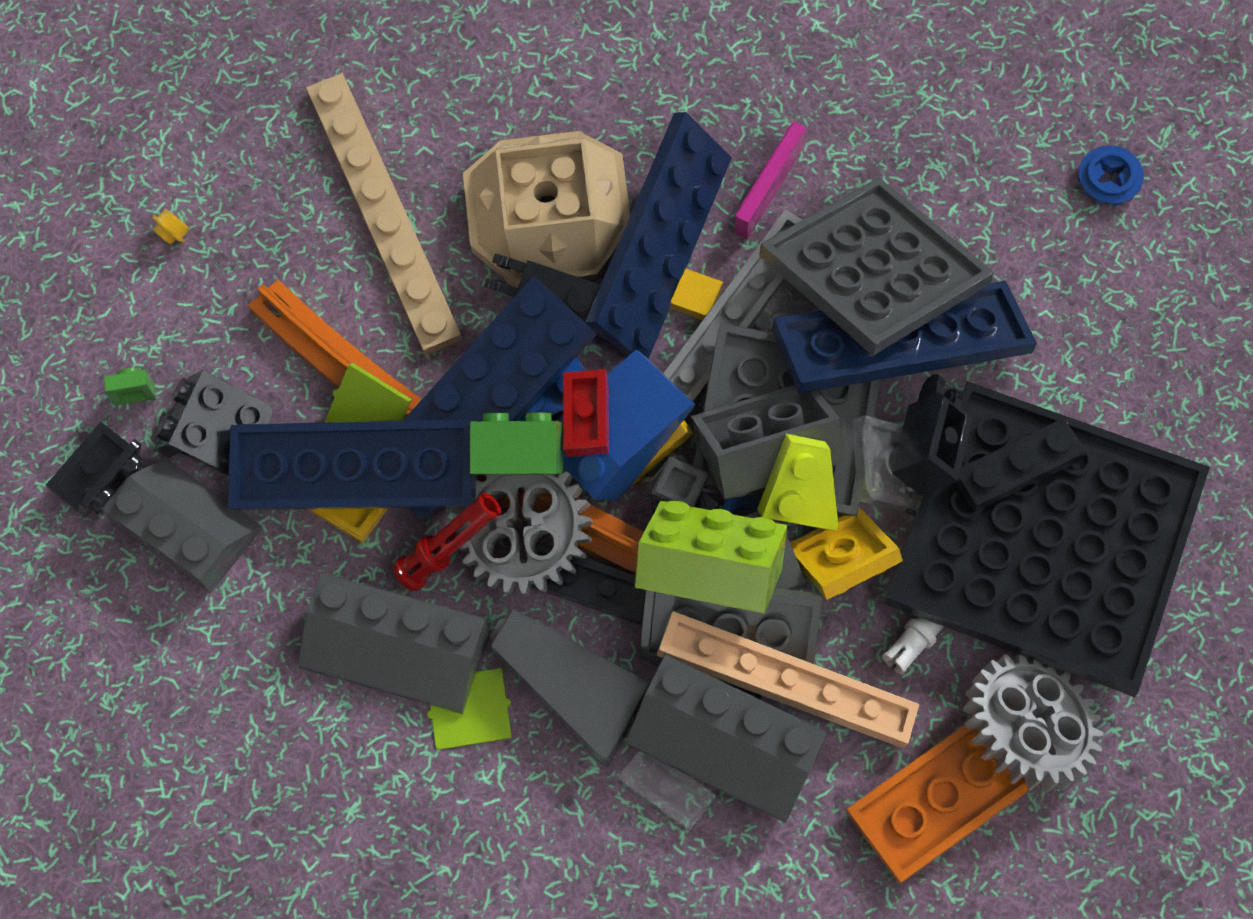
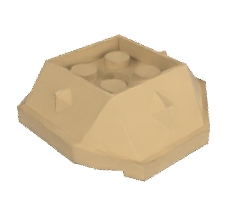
(569, 234)

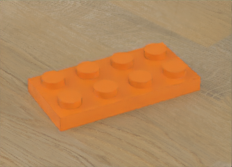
(933, 804)

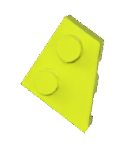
(801, 485)

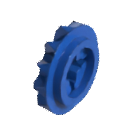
(1111, 160)

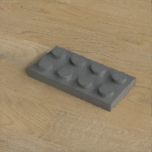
(786, 626)

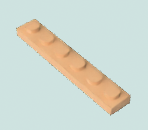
(789, 680)

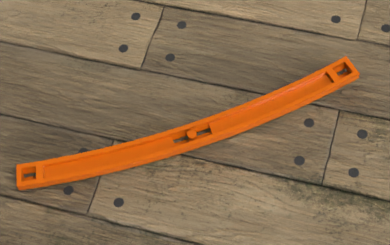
(330, 356)

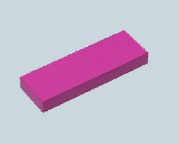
(770, 180)

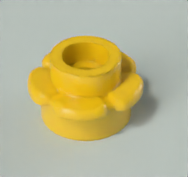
(170, 227)

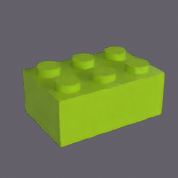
(711, 556)

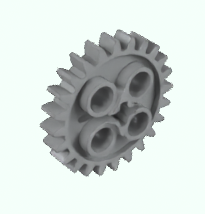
(561, 521)
(1033, 722)

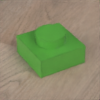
(130, 386)

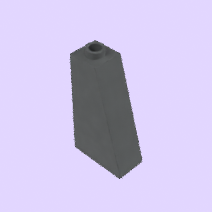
(574, 684)

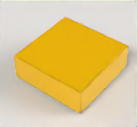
(696, 294)

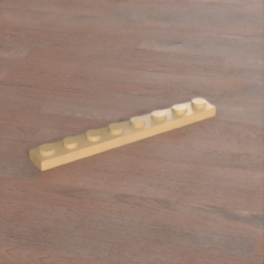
(384, 215)

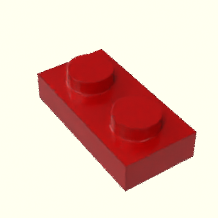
(586, 413)

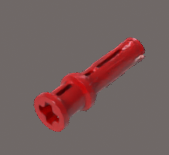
(478, 514)

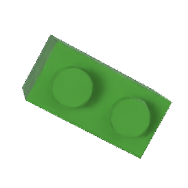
(516, 446)

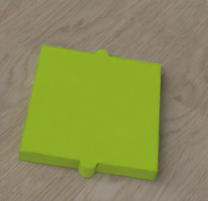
(366, 399)
(483, 717)

